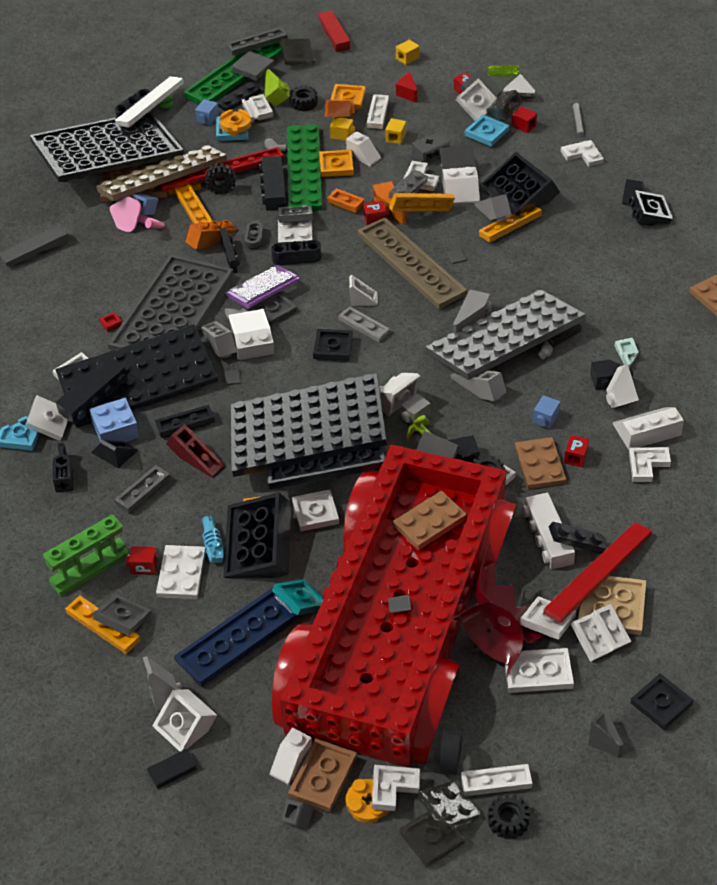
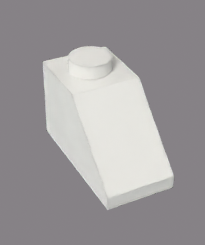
(362, 149)
(621, 388)
(291, 756)

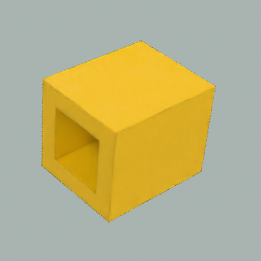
(407, 52)
(341, 128)
(395, 131)

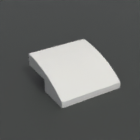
(600, 632)

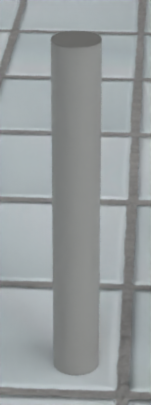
(578, 120)

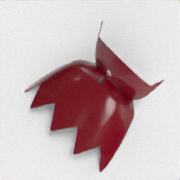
(497, 611)

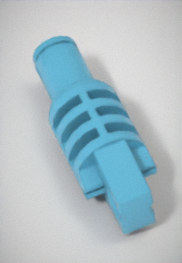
(212, 540)

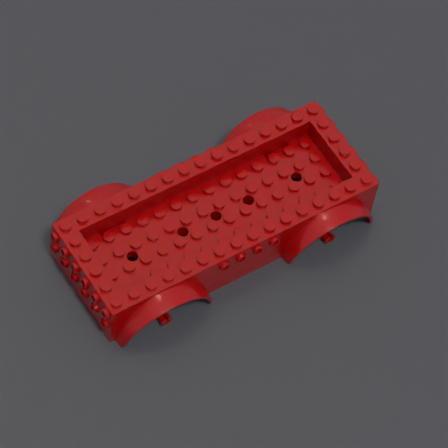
(399, 652)

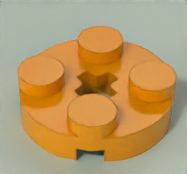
(235, 122)
(356, 805)

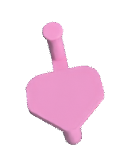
(127, 214)

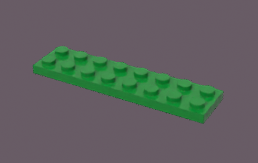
(223, 79)
(304, 166)

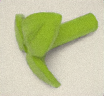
(419, 425)

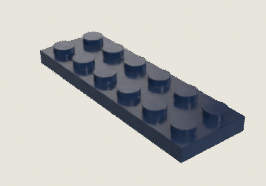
(235, 637)

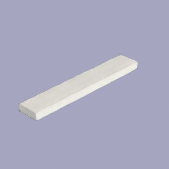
(149, 101)

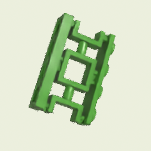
(75, 572)

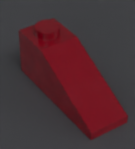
(194, 451)

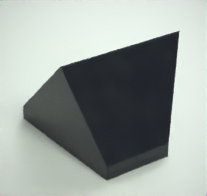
(114, 452)

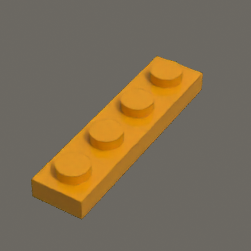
(421, 202)
(192, 204)
(503, 227)
(84, 611)

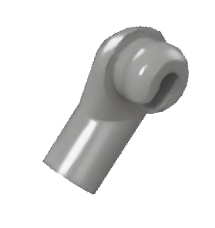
(270, 143)
(546, 350)

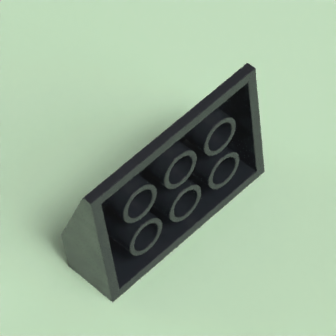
(522, 183)
(258, 538)

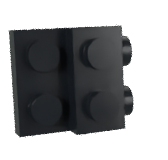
(649, 208)

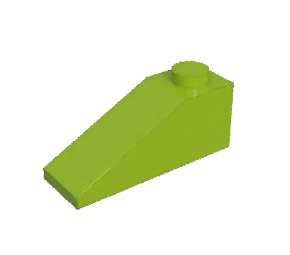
(275, 89)

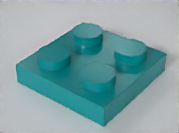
(299, 596)

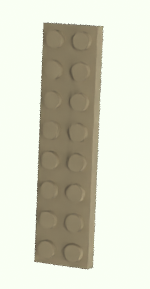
(161, 173)
(412, 263)

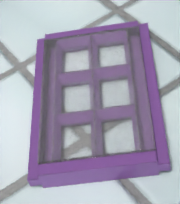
(262, 286)

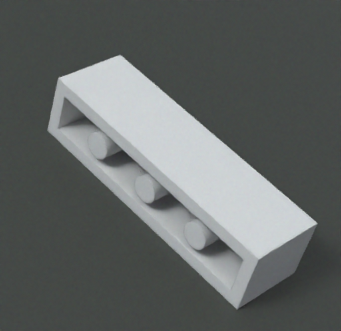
(541, 513)

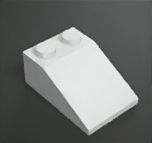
(251, 334)

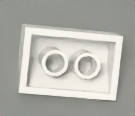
(650, 427)

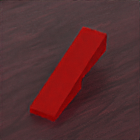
(334, 30)

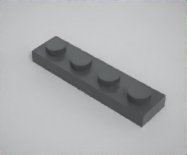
(256, 41)

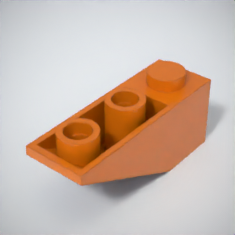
(381, 193)
(205, 235)

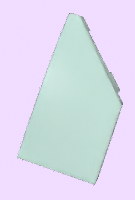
(627, 350)

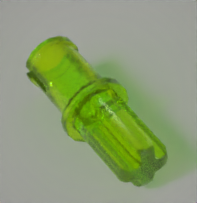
(503, 69)

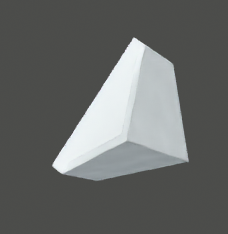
(521, 86)
(361, 293)

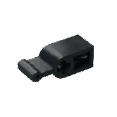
(62, 470)

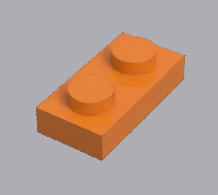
(345, 200)

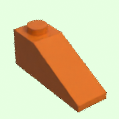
(339, 108)

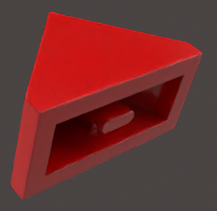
(406, 88)

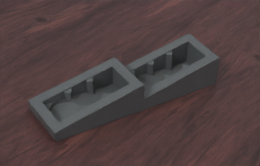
(28, 249)

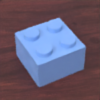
(114, 421)

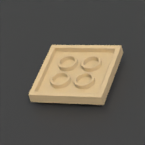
(626, 598)

